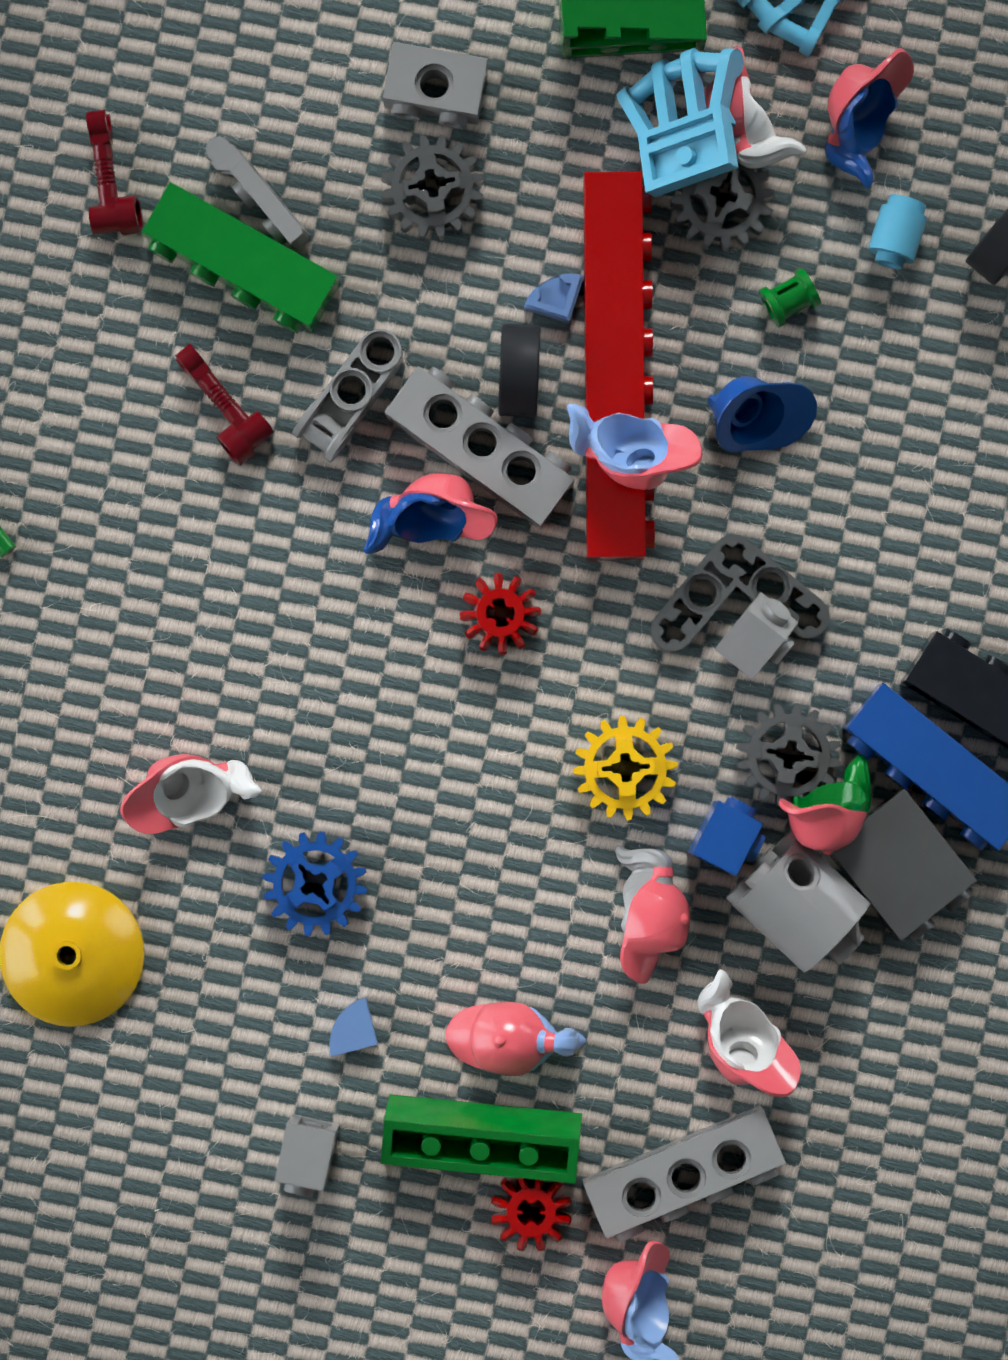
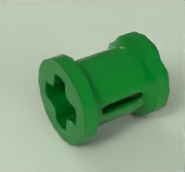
(790, 297)

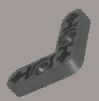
(725, 581)

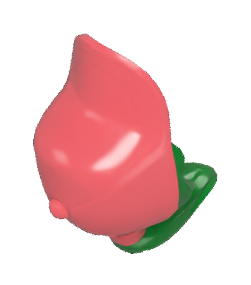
(833, 812)

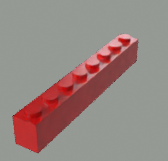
(616, 350)

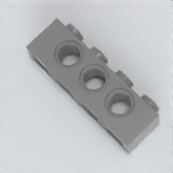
(412, 411)
(609, 1188)

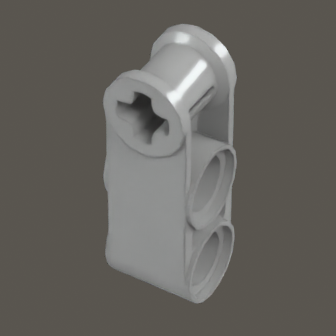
(343, 418)

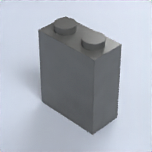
(904, 867)

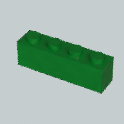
(240, 258)
(481, 1138)

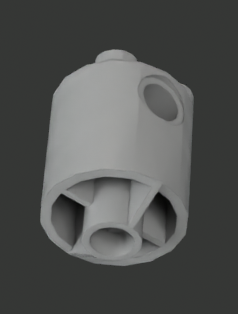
(801, 904)

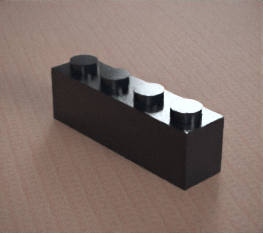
(962, 683)

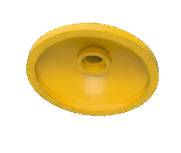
(106, 949)

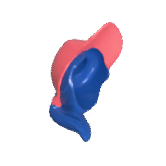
(859, 111)
(429, 511)

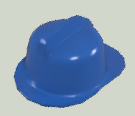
(761, 414)

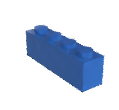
(934, 764)

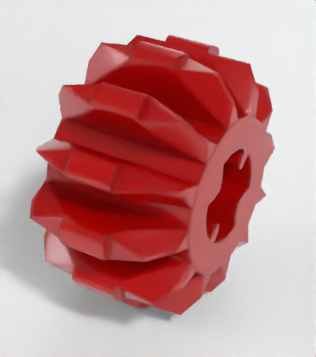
(488, 625)
(530, 1226)

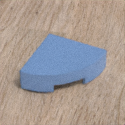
(556, 297)
(353, 1029)

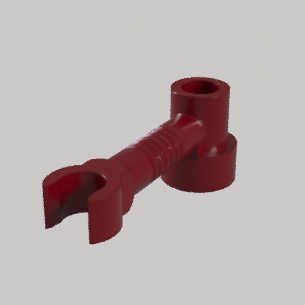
(114, 212)
(244, 431)

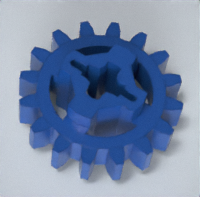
(296, 897)

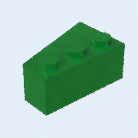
(630, 27)

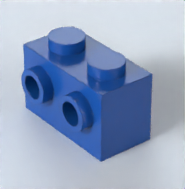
(728, 836)

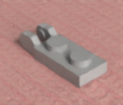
(255, 190)

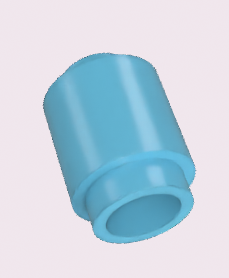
(898, 231)

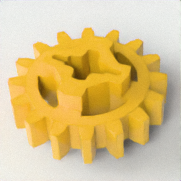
(624, 745)

